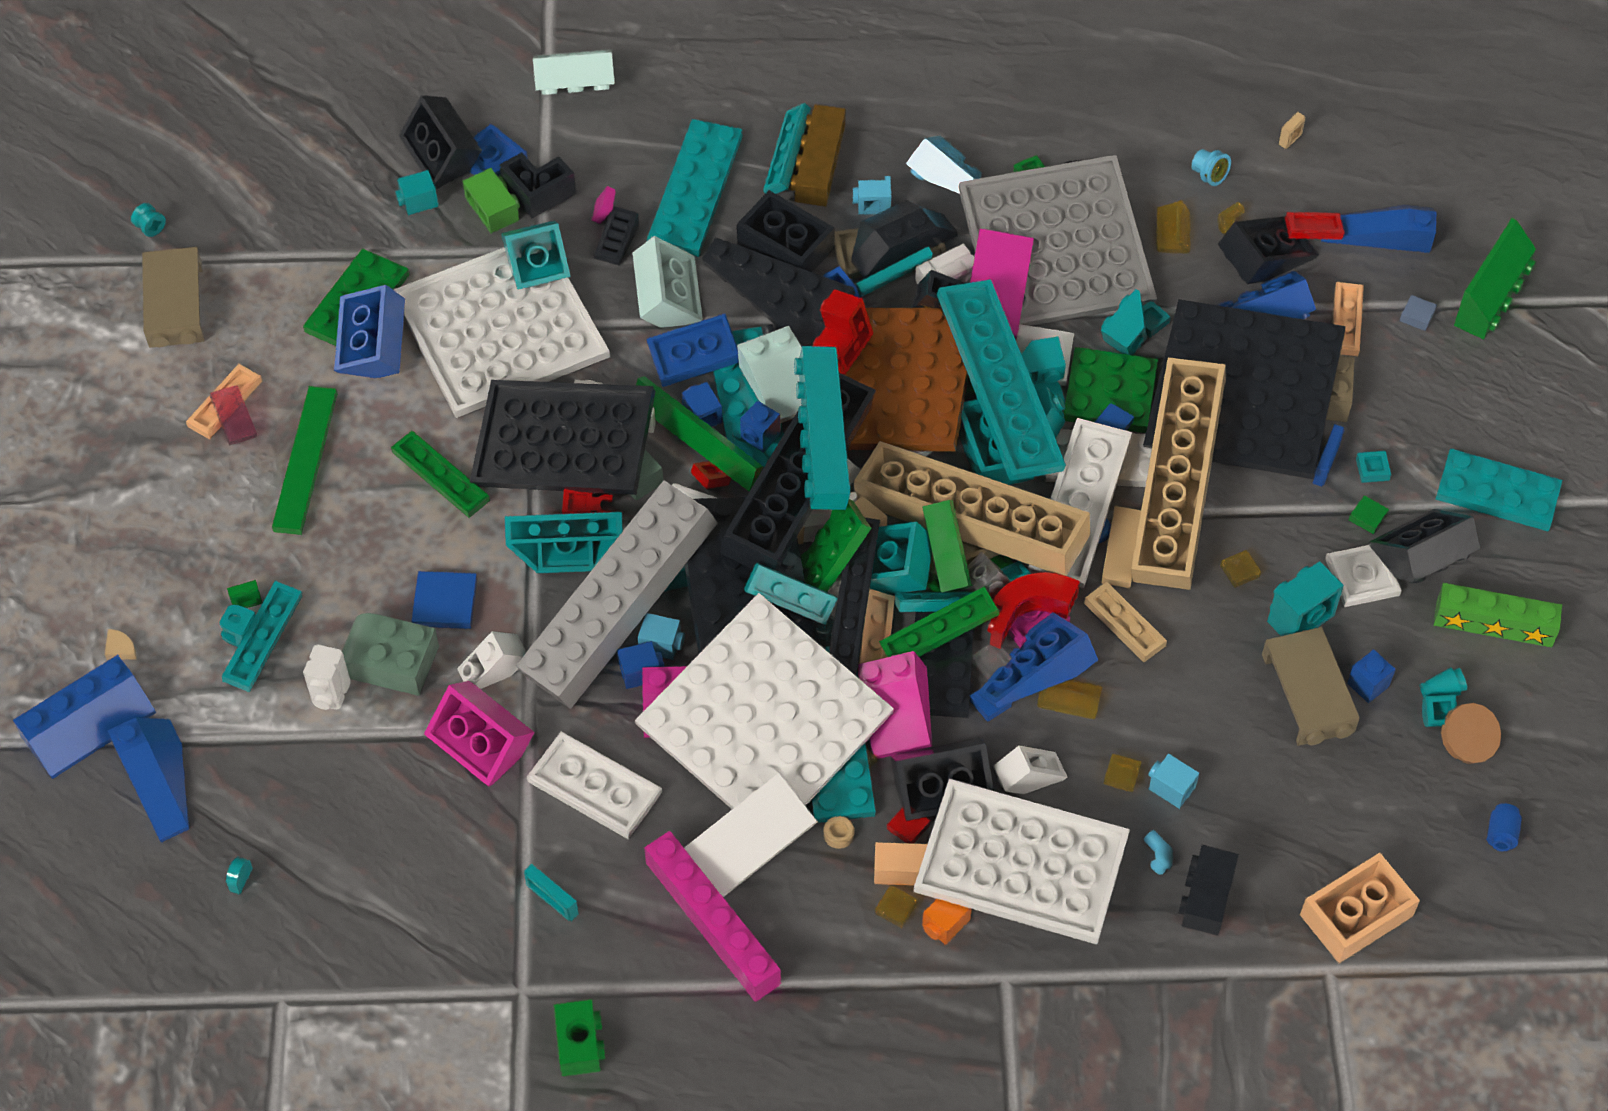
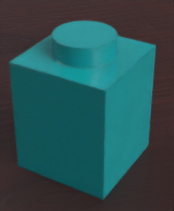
(417, 192)

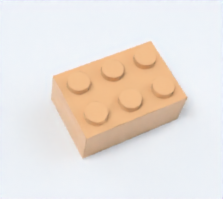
(1359, 907)

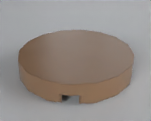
(1471, 733)

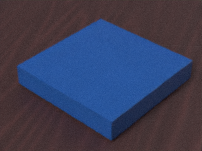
(495, 149)
(444, 599)

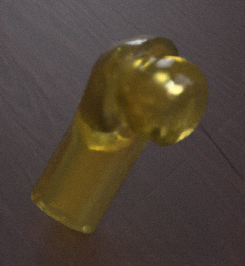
(1227, 216)

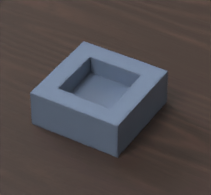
(1418, 312)

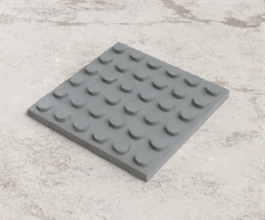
(1082, 231)

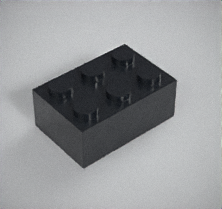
(785, 232)

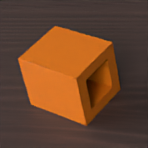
(944, 920)

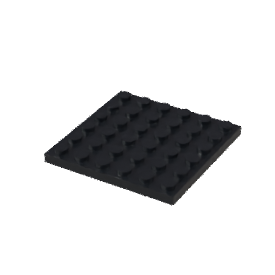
(1274, 387)

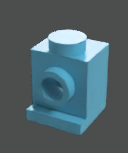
(872, 196)

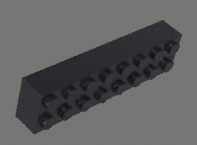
(777, 501)

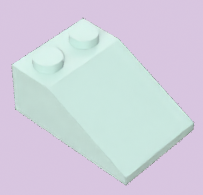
(770, 370)

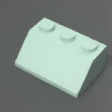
(573, 71)
(666, 284)

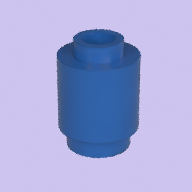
(1504, 827)

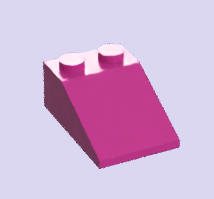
(904, 686)

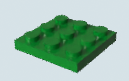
(1110, 378)

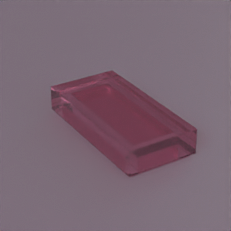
(233, 415)

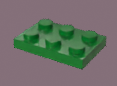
(834, 546)

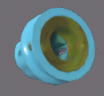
(1212, 166)

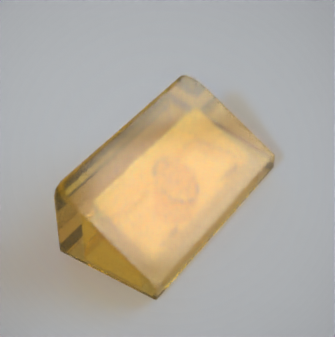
(1173, 228)
(1072, 698)

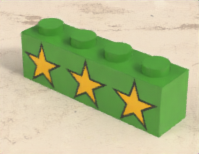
(1498, 615)

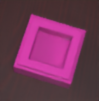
(603, 205)

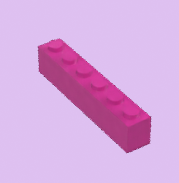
(713, 916)

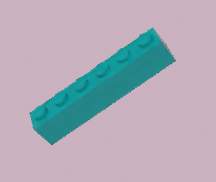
(823, 428)

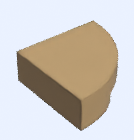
(119, 644)

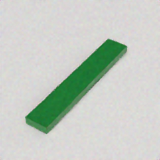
(703, 438)
(304, 460)

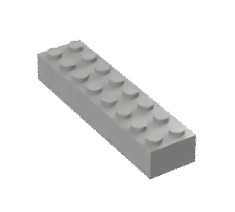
(617, 594)

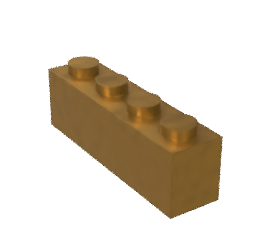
(819, 155)

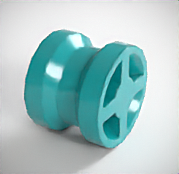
(148, 219)

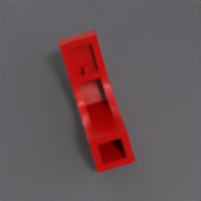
(1031, 593)

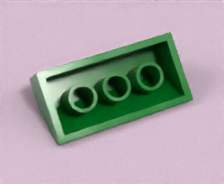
(1496, 282)

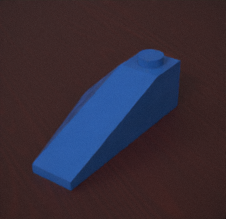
(1390, 228)

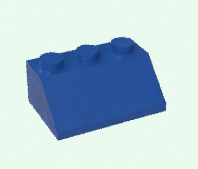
(370, 333)

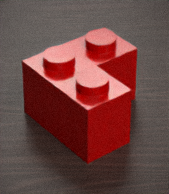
(846, 327)

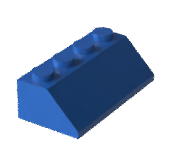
(78, 716)

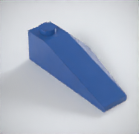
(1280, 296)
(1050, 656)
(155, 767)

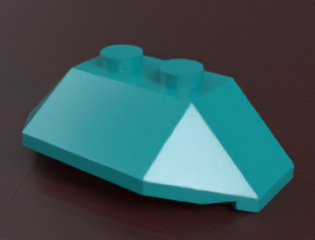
(562, 540)

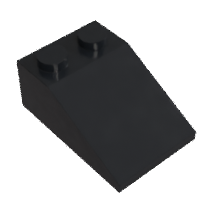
(1263, 249)

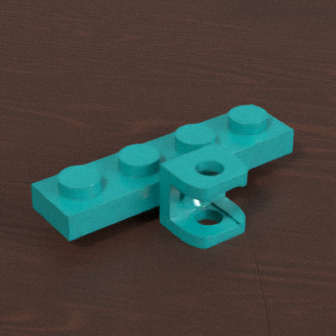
(256, 634)

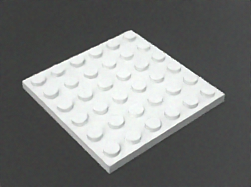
(484, 329)
(763, 706)

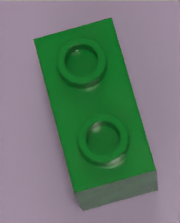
(571, 1020)

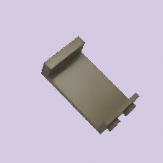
(171, 297)
(1312, 685)

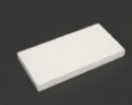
(594, 785)
(751, 834)

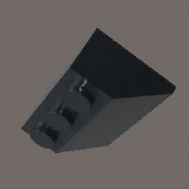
(439, 140)
(1427, 544)
(924, 774)

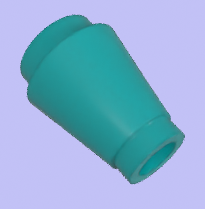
(1445, 683)

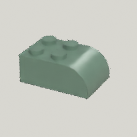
(390, 652)

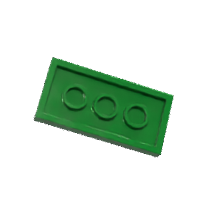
(363, 273)

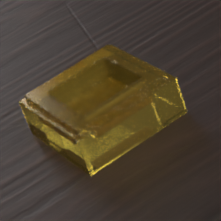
(1240, 568)
(1122, 772)
(896, 906)

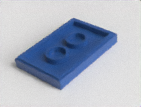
(693, 350)

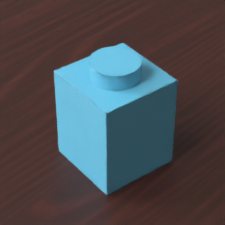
(663, 633)
(1173, 780)

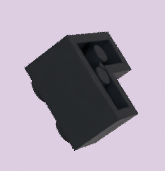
(538, 187)
(1209, 884)

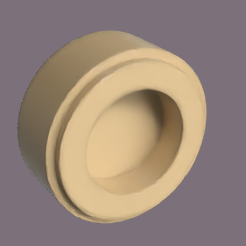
(839, 832)

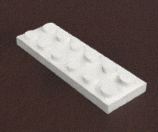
(1089, 482)

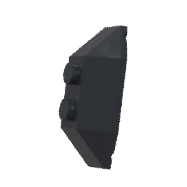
(897, 235)

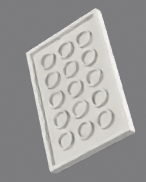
(1022, 861)

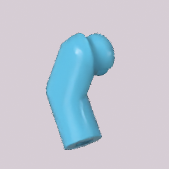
(1162, 851)

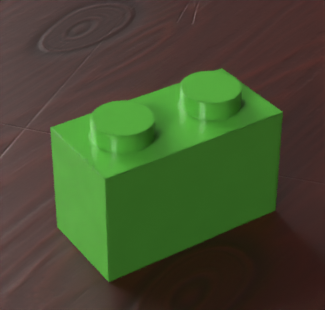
(491, 200)

